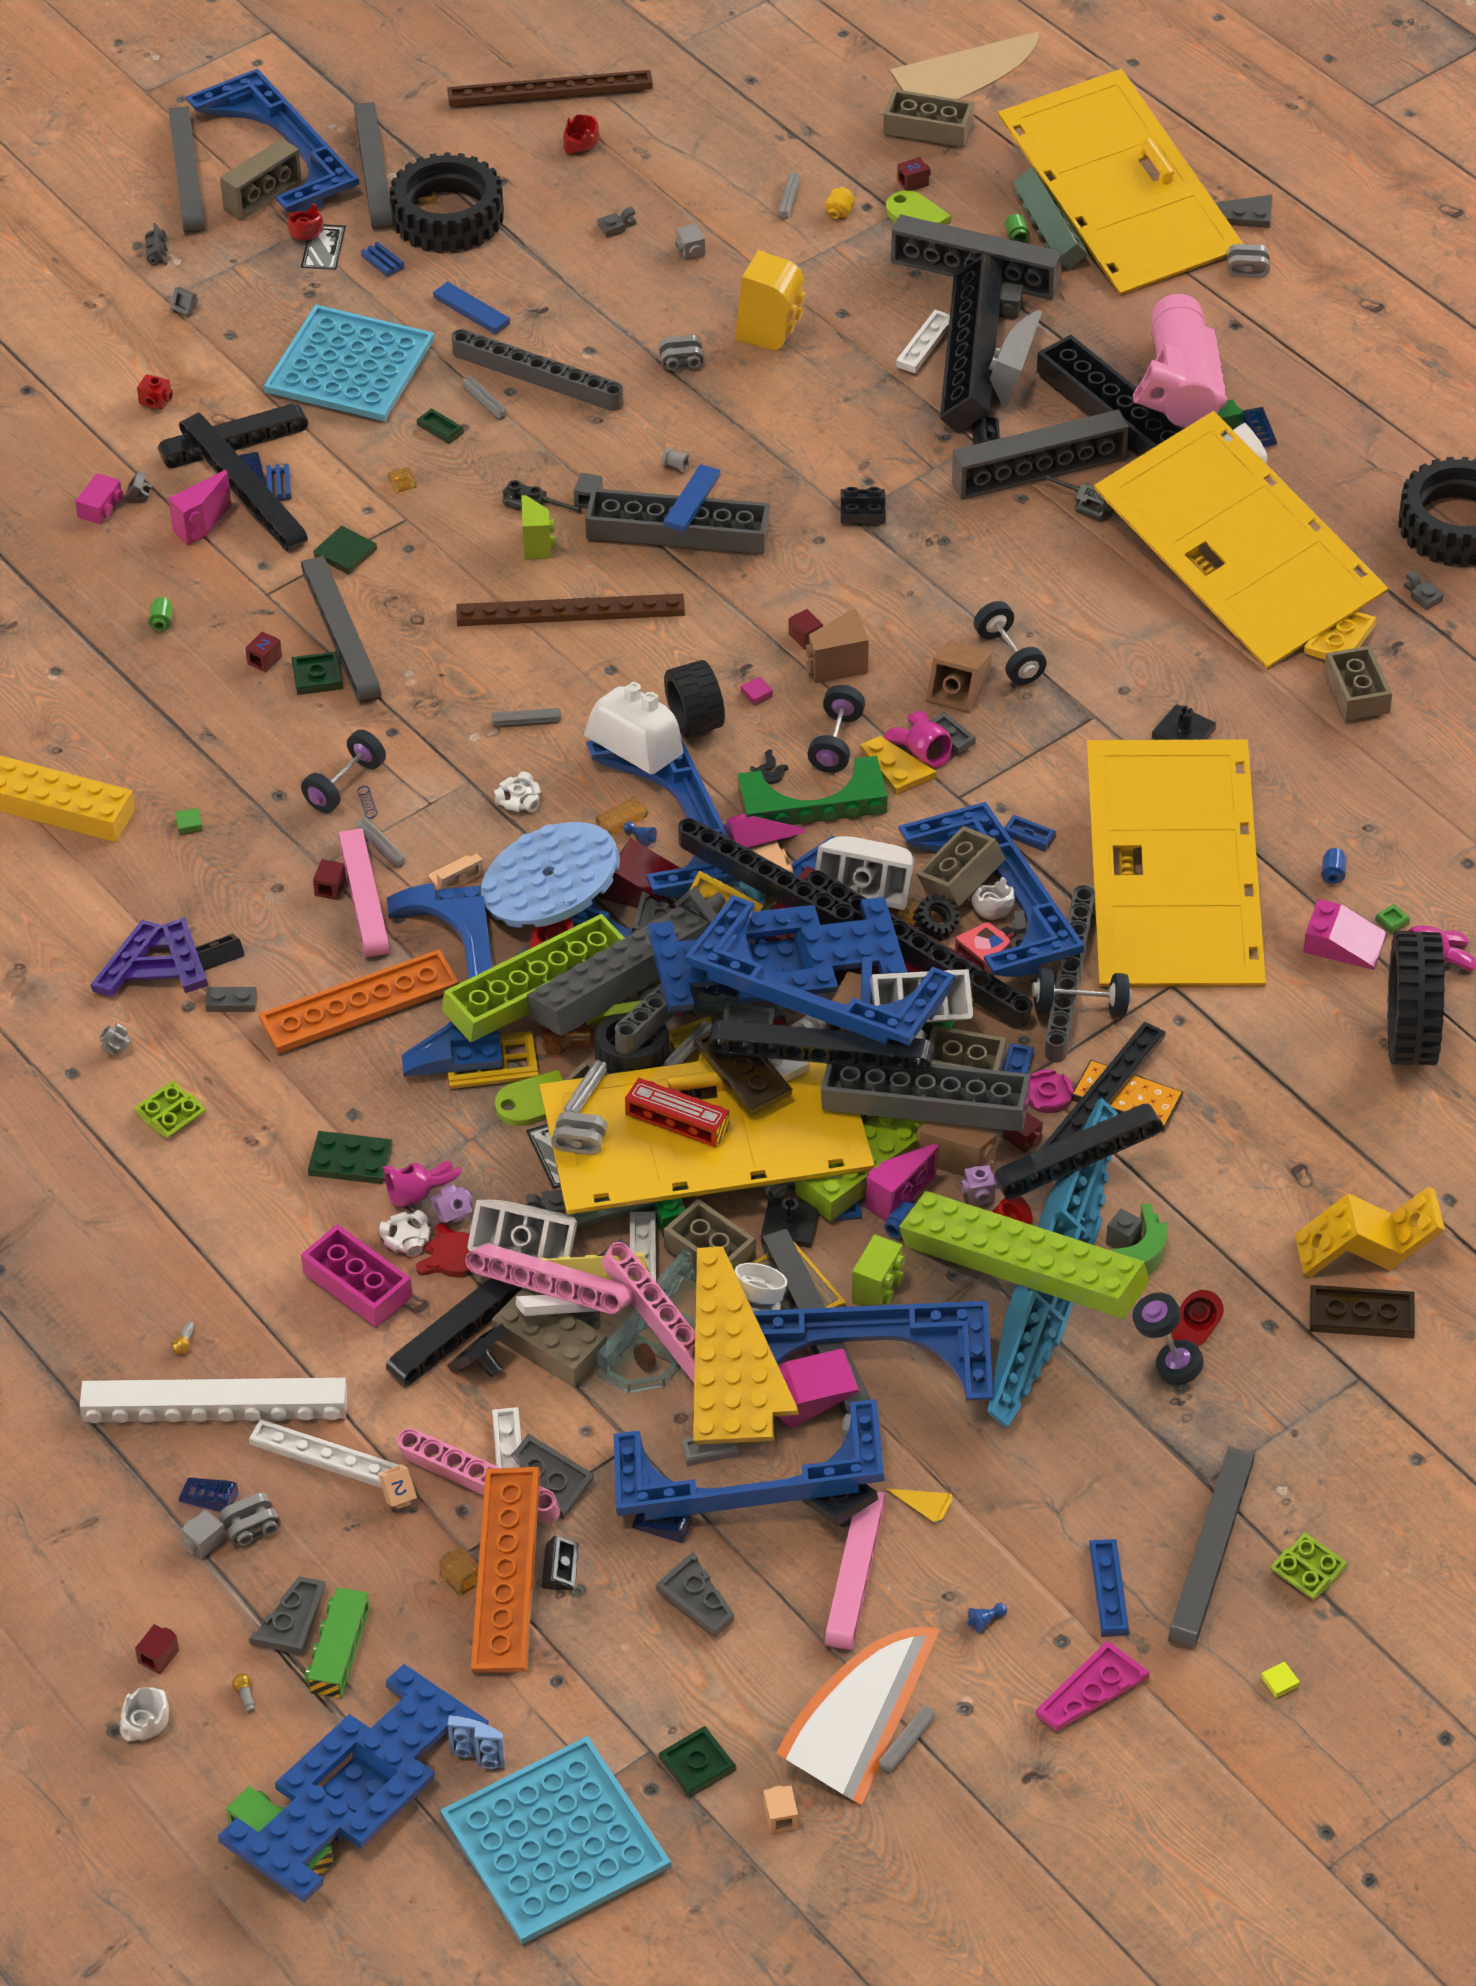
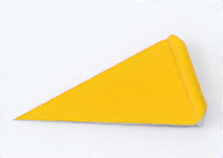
(930, 1504)

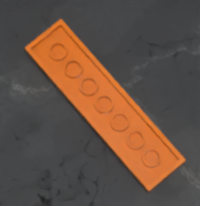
(358, 1001)
(505, 1570)

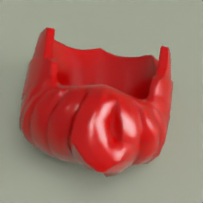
(580, 134)
(304, 224)

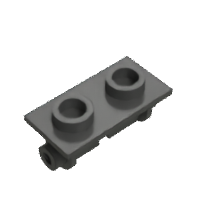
(156, 245)

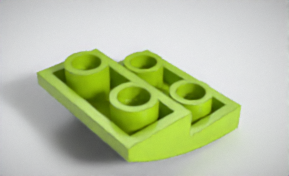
(169, 1109)
(1309, 1566)

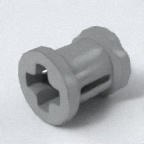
(675, 459)

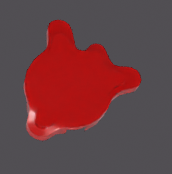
(447, 1253)

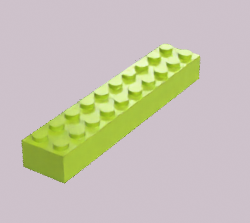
(1025, 1254)

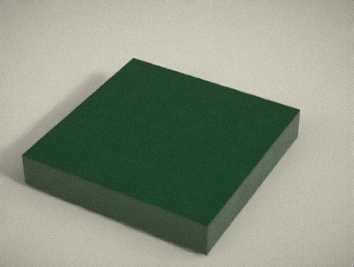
(345, 549)
(317, 673)
(697, 1761)

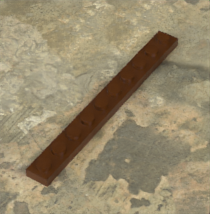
(550, 88)
(570, 609)

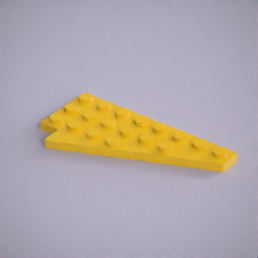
(735, 1371)

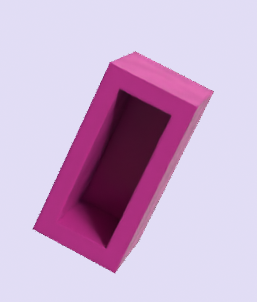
(99, 498)

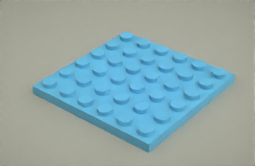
(349, 362)
(555, 1839)

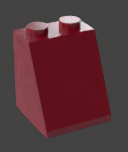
(631, 876)

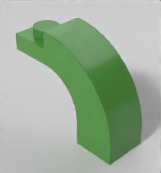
(1153, 1245)

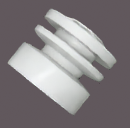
(761, 1285)

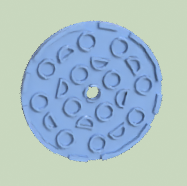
(519, 881)

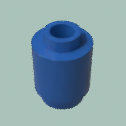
(1334, 866)
(896, 1218)

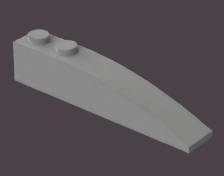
(1010, 358)

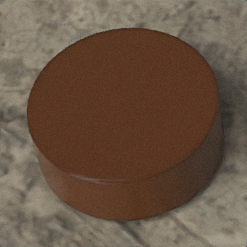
(644, 1356)

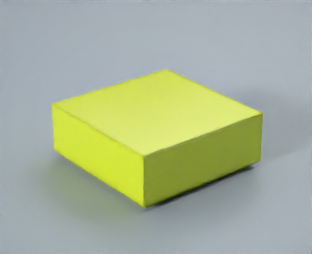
(1280, 1679)

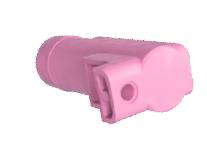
(1187, 369)

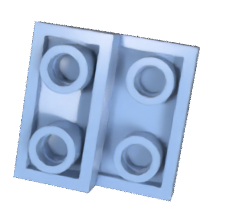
(478, 1740)

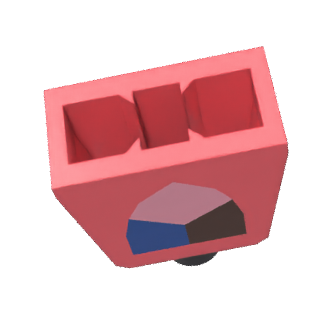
(983, 941)

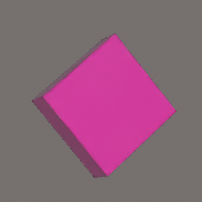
(756, 690)

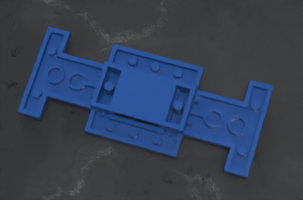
(800, 962)
(361, 1795)

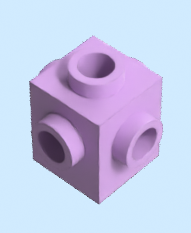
(979, 1185)
(452, 1204)

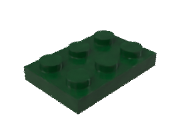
(350, 1157)

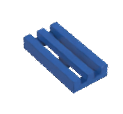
(386, 258)
(279, 470)
(1027, 835)

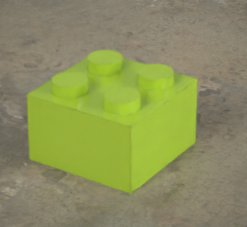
(877, 1272)

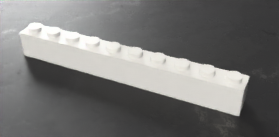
(213, 1400)

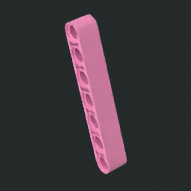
(364, 893)
(549, 1278)
(652, 1310)
(465, 1472)
(854, 1575)

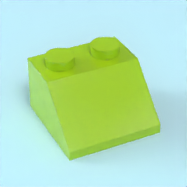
(536, 530)

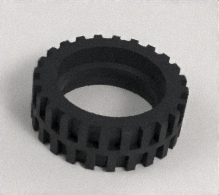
(448, 230)
(1427, 533)
(1415, 998)

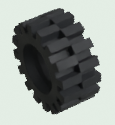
(942, 907)

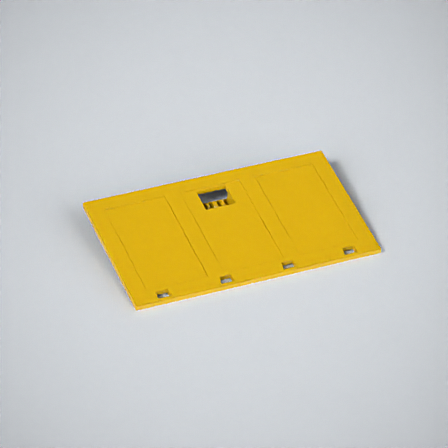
(1093, 149)
(1278, 572)
(1189, 908)
(645, 1161)

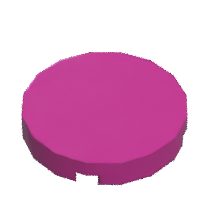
(1049, 1091)

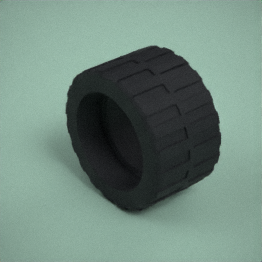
(694, 698)
(649, 1055)

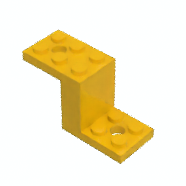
(1369, 1232)

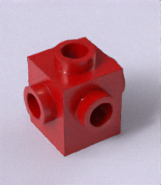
(154, 391)

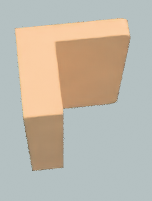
(458, 872)

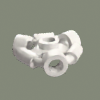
(524, 789)
(406, 1234)

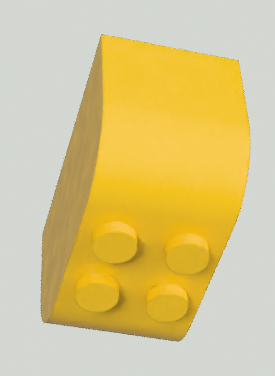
(769, 301)

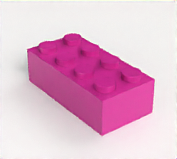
(356, 1275)

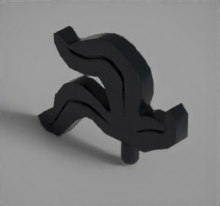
(771, 777)

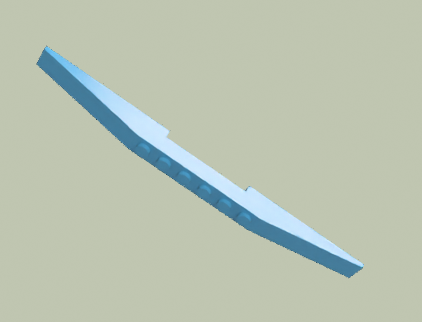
(1036, 1318)

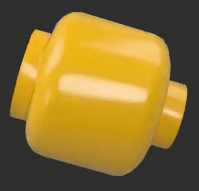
(839, 203)

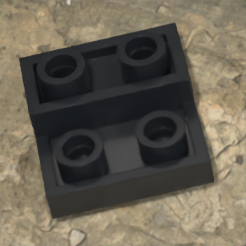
(863, 505)

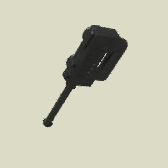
(516, 489)
(1086, 495)

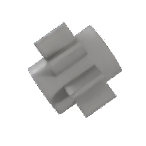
(114, 1039)

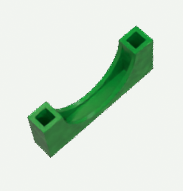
(860, 797)

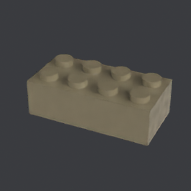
(928, 117)
(260, 179)
(551, 1341)

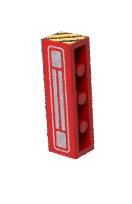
(677, 1112)

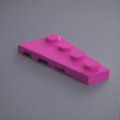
(1095, 1683)

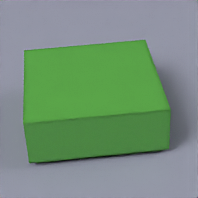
(188, 821)
(1392, 919)

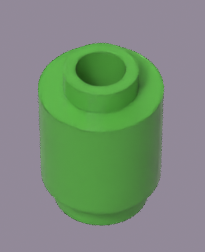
(1016, 228)
(160, 614)

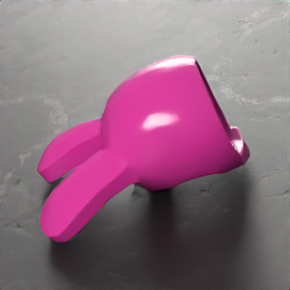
(922, 738)
(1452, 955)
(414, 1183)

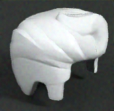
(994, 900)
(144, 1714)

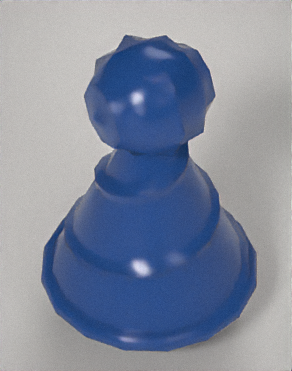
(644, 835)
(981, 1617)

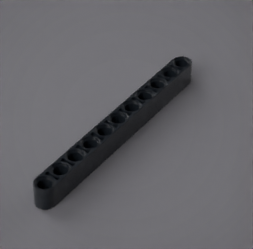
(928, 953)

